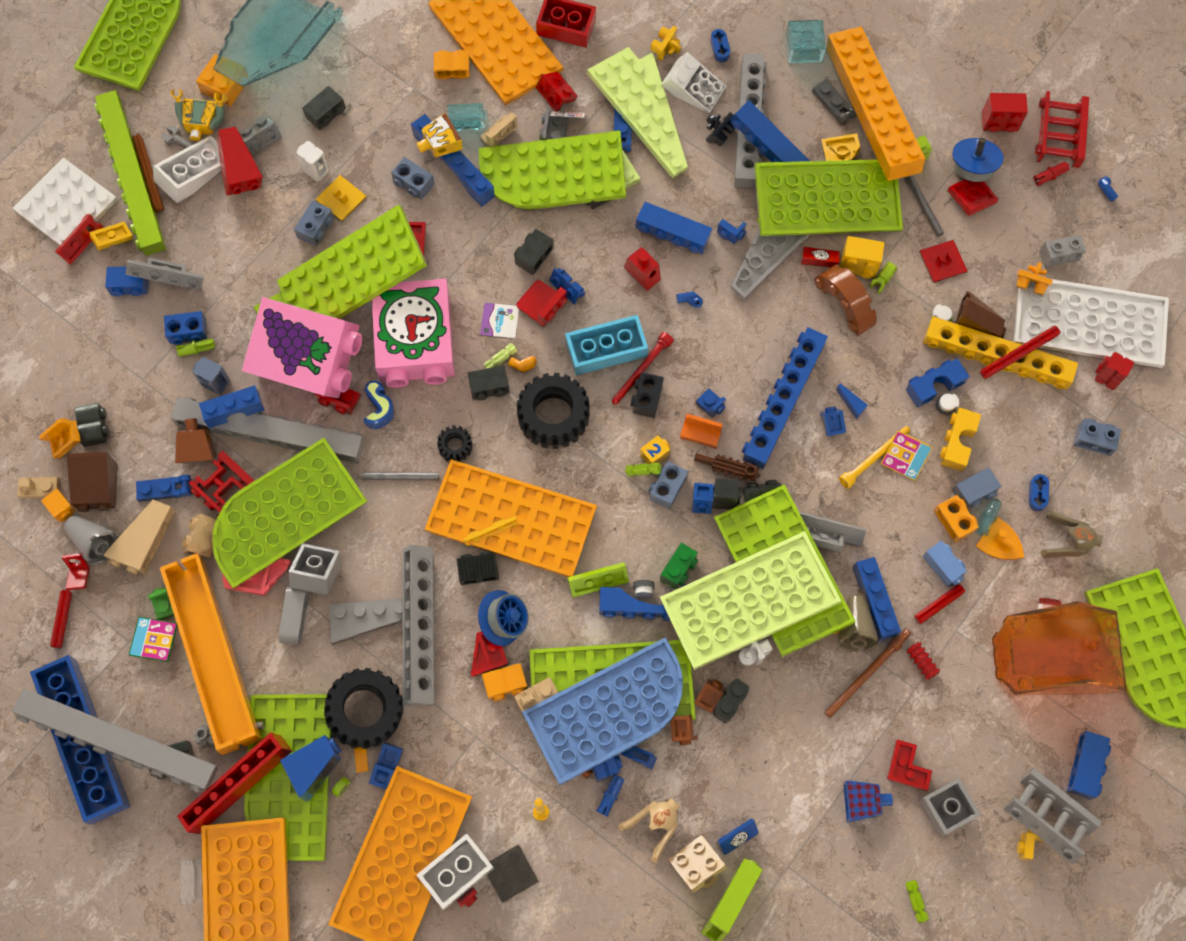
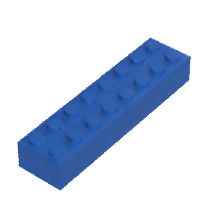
(90, 773)

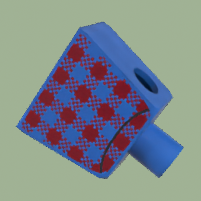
(864, 800)

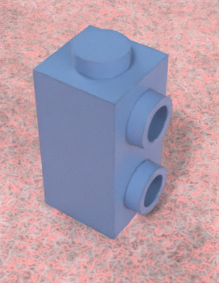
(945, 564)

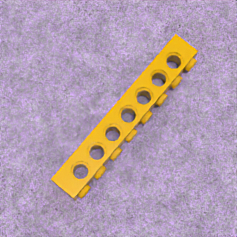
(1046, 362)

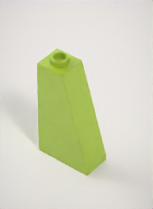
(732, 901)

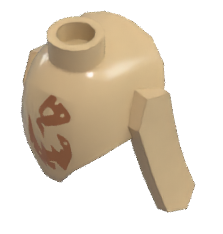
(663, 816)

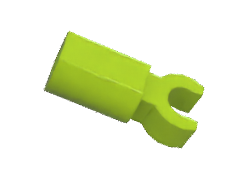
(884, 276)

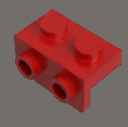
(555, 90)

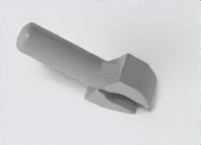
(176, 138)

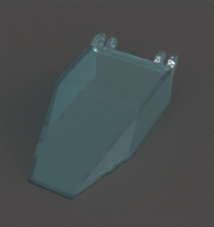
(272, 37)

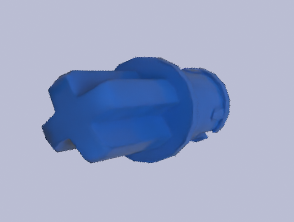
(610, 795)

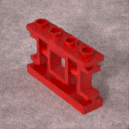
(244, 480)

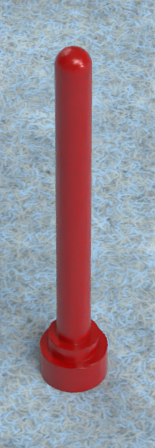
(664, 341)

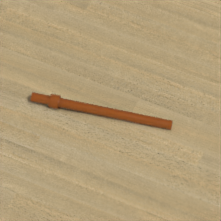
(893, 645)

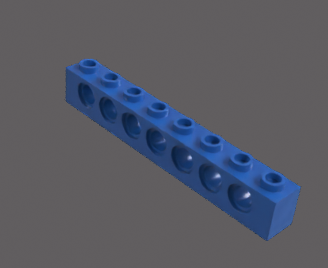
(815, 342)

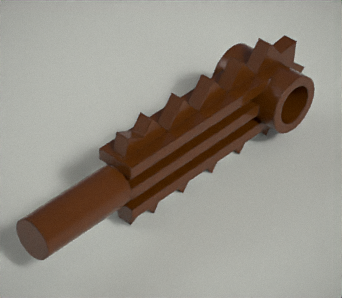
(731, 467)

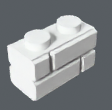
(312, 161)

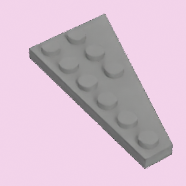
(762, 259)

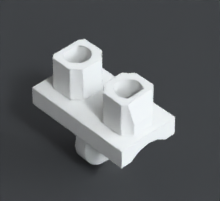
(755, 653)

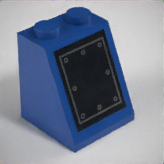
(311, 765)

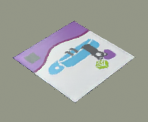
(499, 320)

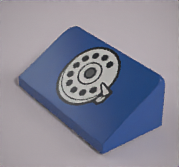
(737, 836)

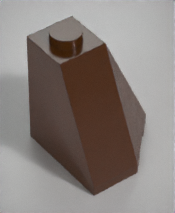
(979, 316)

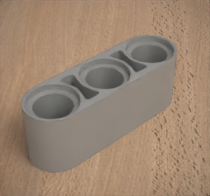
(293, 616)

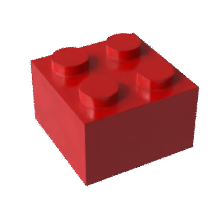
(1004, 112)

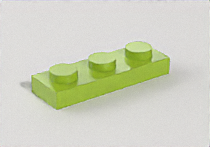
(593, 580)

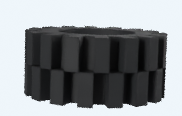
(454, 432)

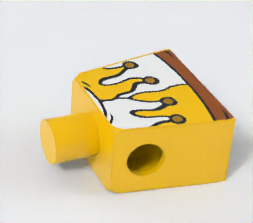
(440, 137)

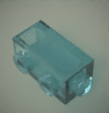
(467, 116)

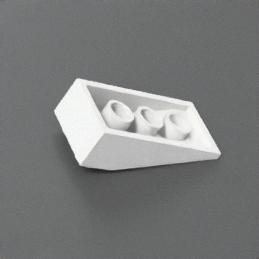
(188, 169)

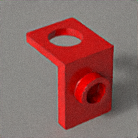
(77, 573)

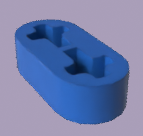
(716, 45)
(1034, 492)

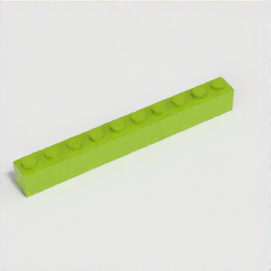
(130, 178)

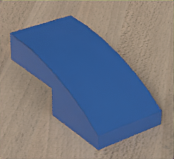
(386, 764)

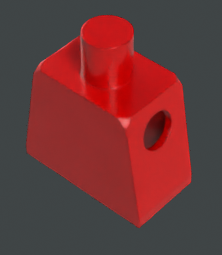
(641, 266)

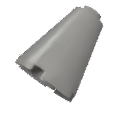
(90, 538)

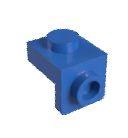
(731, 233)

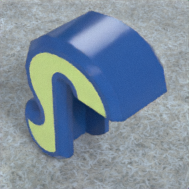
(383, 404)

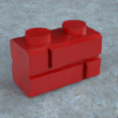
(1113, 370)

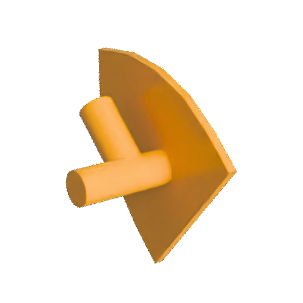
(1001, 542)

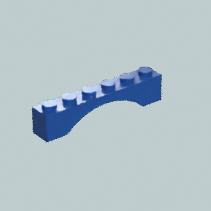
(472, 179)
(617, 602)

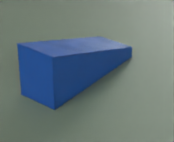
(853, 402)
(640, 756)

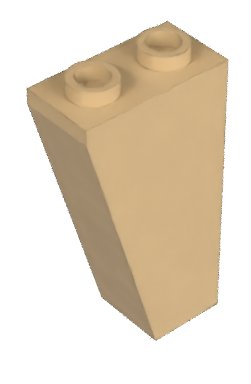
(141, 539)

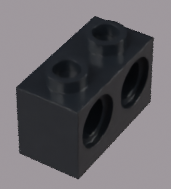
(650, 395)

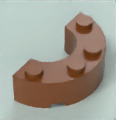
(851, 296)

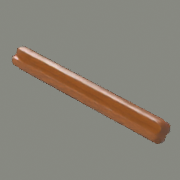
(147, 173)

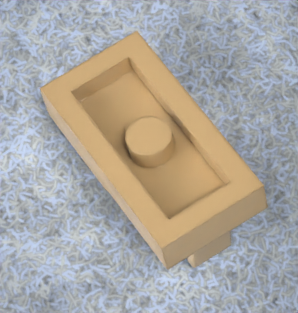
(37, 487)
(536, 694)

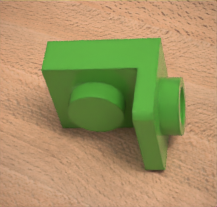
(161, 603)

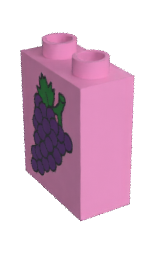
(302, 348)

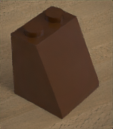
(92, 481)

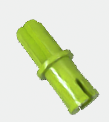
(195, 347)

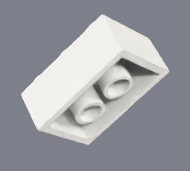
(455, 871)

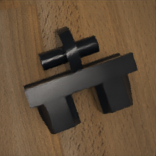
(717, 134)

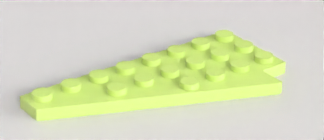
(637, 94)

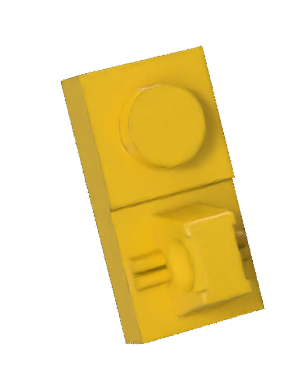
(111, 236)

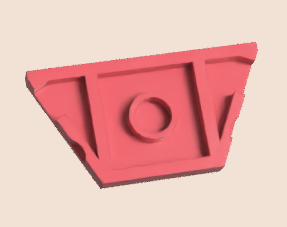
(262, 581)

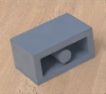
(977, 488)

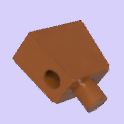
(193, 443)

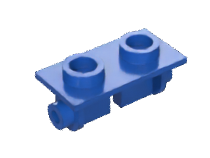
(560, 278)

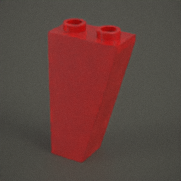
(237, 164)

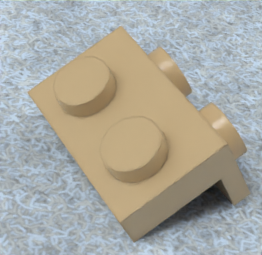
(200, 536)

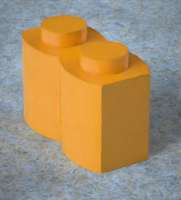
(451, 64)
(504, 682)

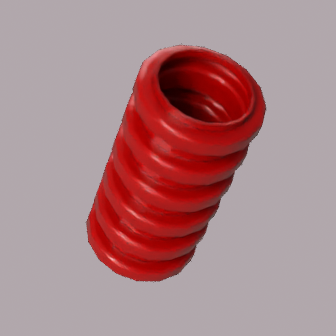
(923, 661)

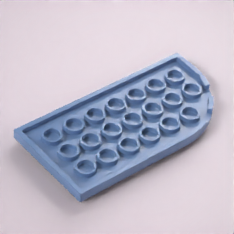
(608, 711)

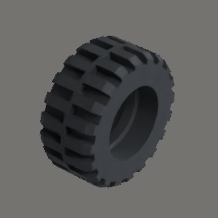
(553, 387)
(363, 736)

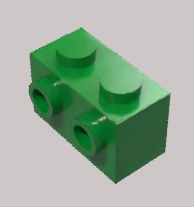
(678, 566)

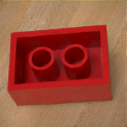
(566, 21)

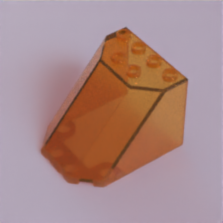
(1060, 651)

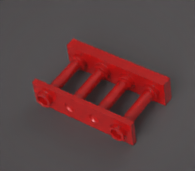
(1079, 124)

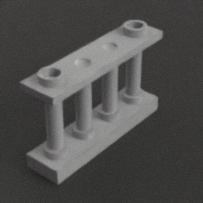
(1063, 804)

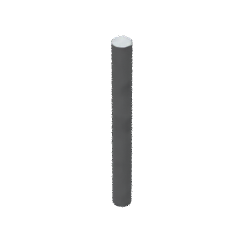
(923, 203)
(400, 475)

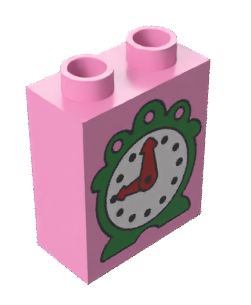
(413, 333)

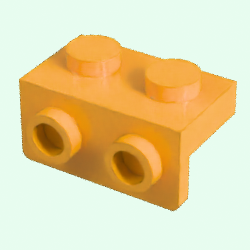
(62, 437)

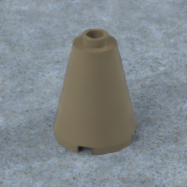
(863, 632)

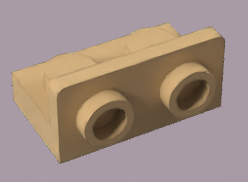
(500, 130)

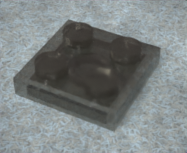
(511, 874)

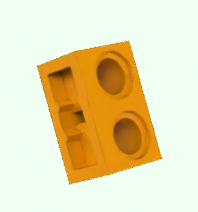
(951, 520)

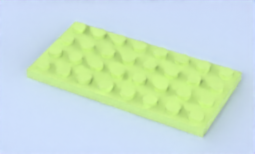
(750, 600)

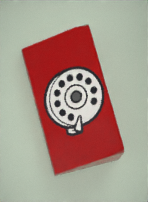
(820, 257)

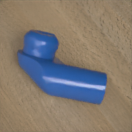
(1104, 184)
(690, 297)

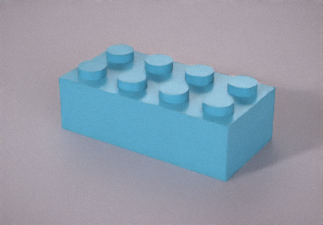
(606, 345)

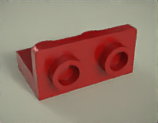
(344, 404)

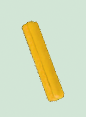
(474, 536)

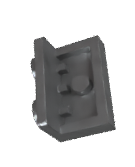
(260, 135)

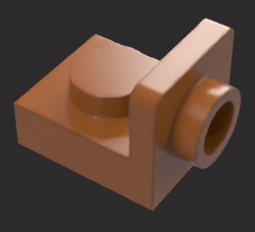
(710, 695)
(682, 729)

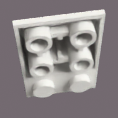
(693, 83)

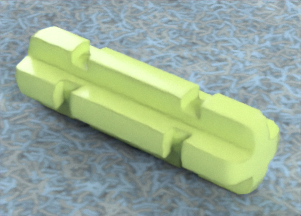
(501, 356)

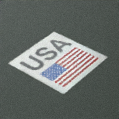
(567, 114)

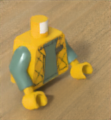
(199, 116)

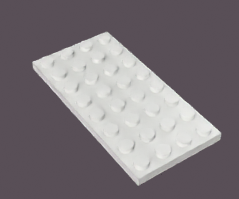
(1095, 321)

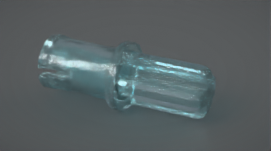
(989, 517)

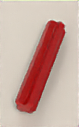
(939, 604)
(61, 619)

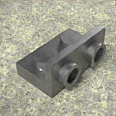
(553, 126)

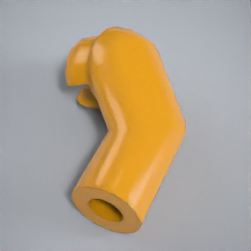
(523, 365)

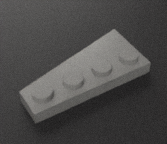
(357, 618)

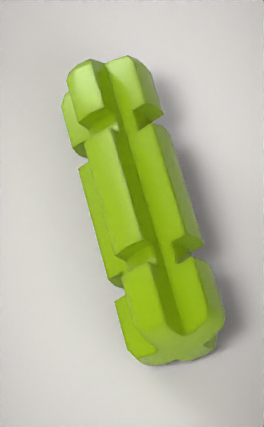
(643, 469)
(917, 901)

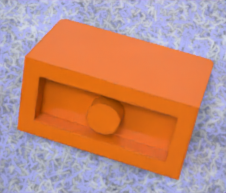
(701, 431)

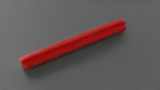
(1020, 352)

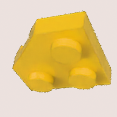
(841, 147)

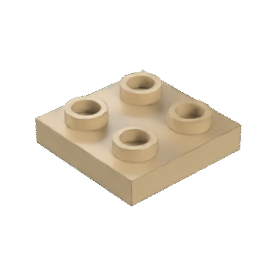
(698, 864)

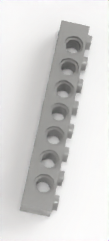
(750, 64)
(412, 615)

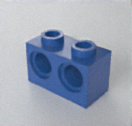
(185, 322)

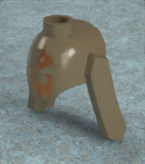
(1083, 535)

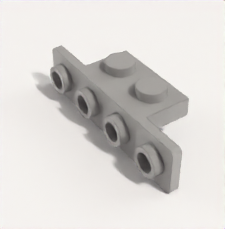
(164, 272)
(831, 533)

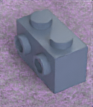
(314, 223)
(1097, 437)

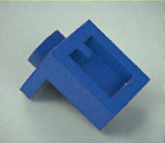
(711, 403)
(833, 421)
(702, 498)

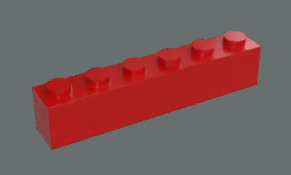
(234, 783)

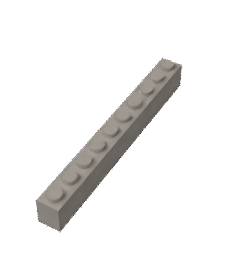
(274, 431)
(114, 740)

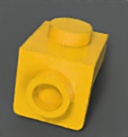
(1025, 847)

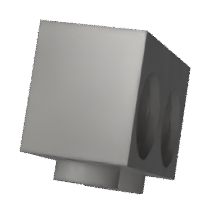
(1062, 251)

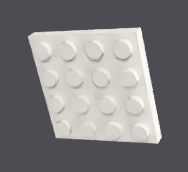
(62, 201)

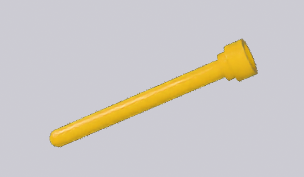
(848, 479)
(540, 810)

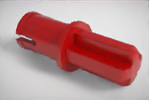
(1051, 173)

